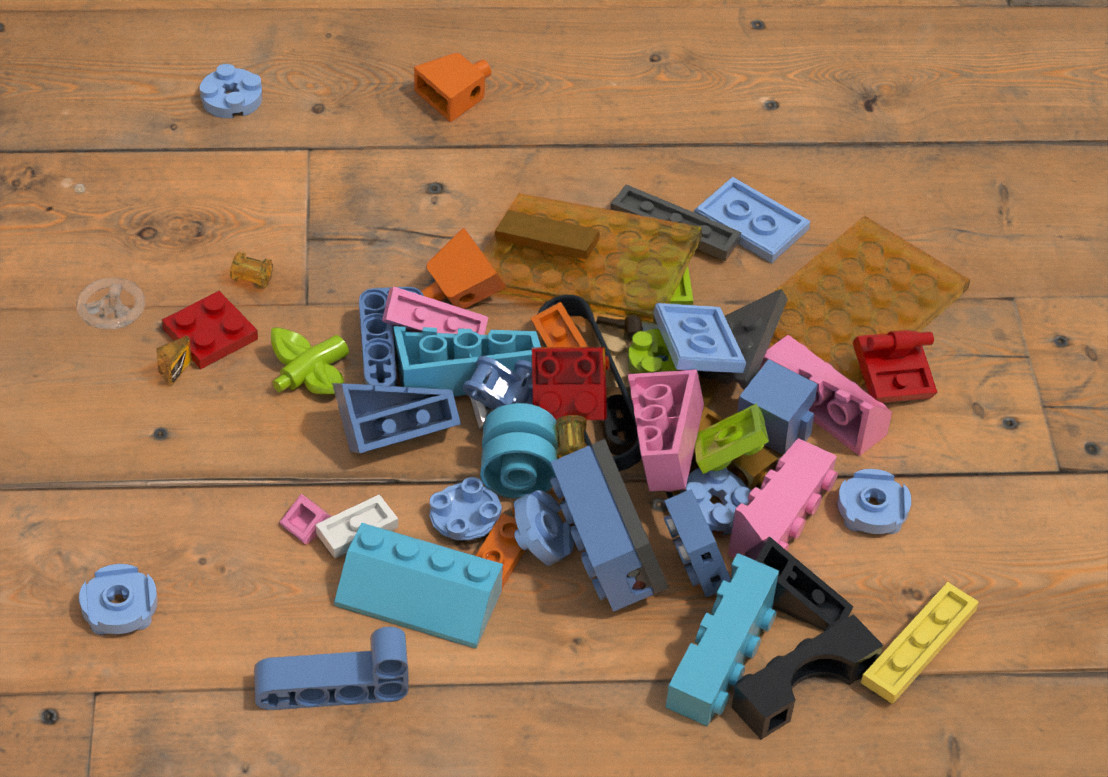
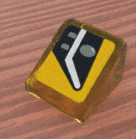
(174, 359)

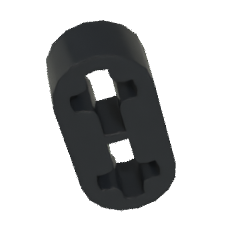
(613, 425)

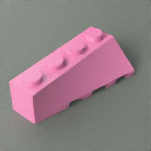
(839, 404)
(667, 423)
(784, 498)

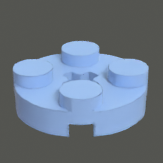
(244, 91)
(726, 487)
(870, 518)
(542, 528)
(118, 617)

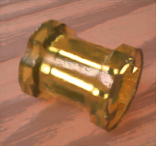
(251, 270)
(571, 434)

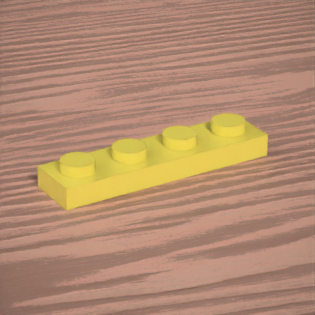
(919, 643)

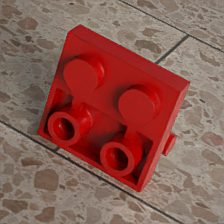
(896, 365)
(570, 381)

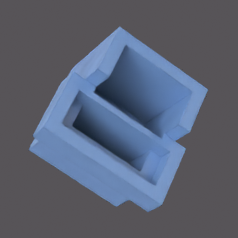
(784, 402)

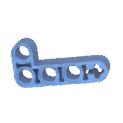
(377, 337)
(336, 677)

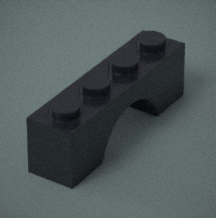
(840, 652)

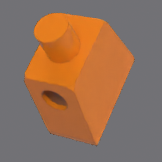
(451, 83)
(462, 273)

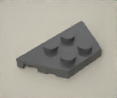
(753, 331)

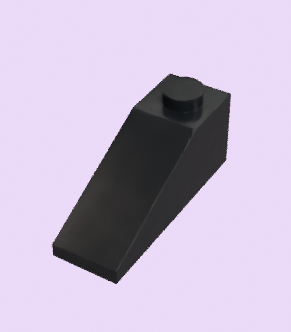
(799, 589)

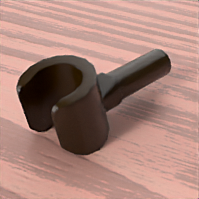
(631, 324)

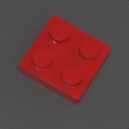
(213, 328)

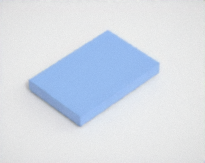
(763, 223)
(699, 338)

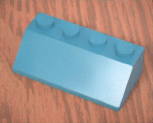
(419, 585)

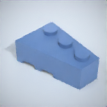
(391, 414)

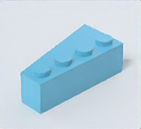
(449, 359)
(724, 641)

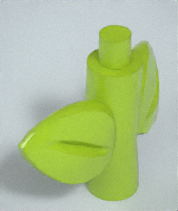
(307, 363)

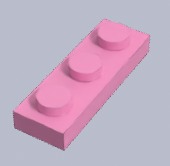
(418, 311)

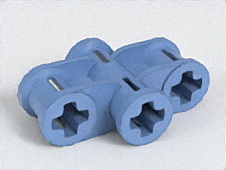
(501, 384)

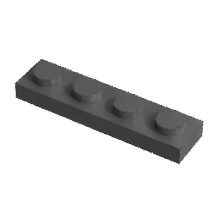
(716, 238)

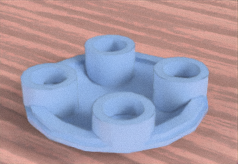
(465, 510)

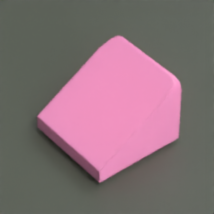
(302, 519)

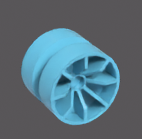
(518, 450)

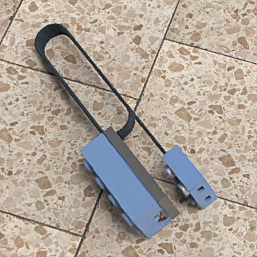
(608, 520)

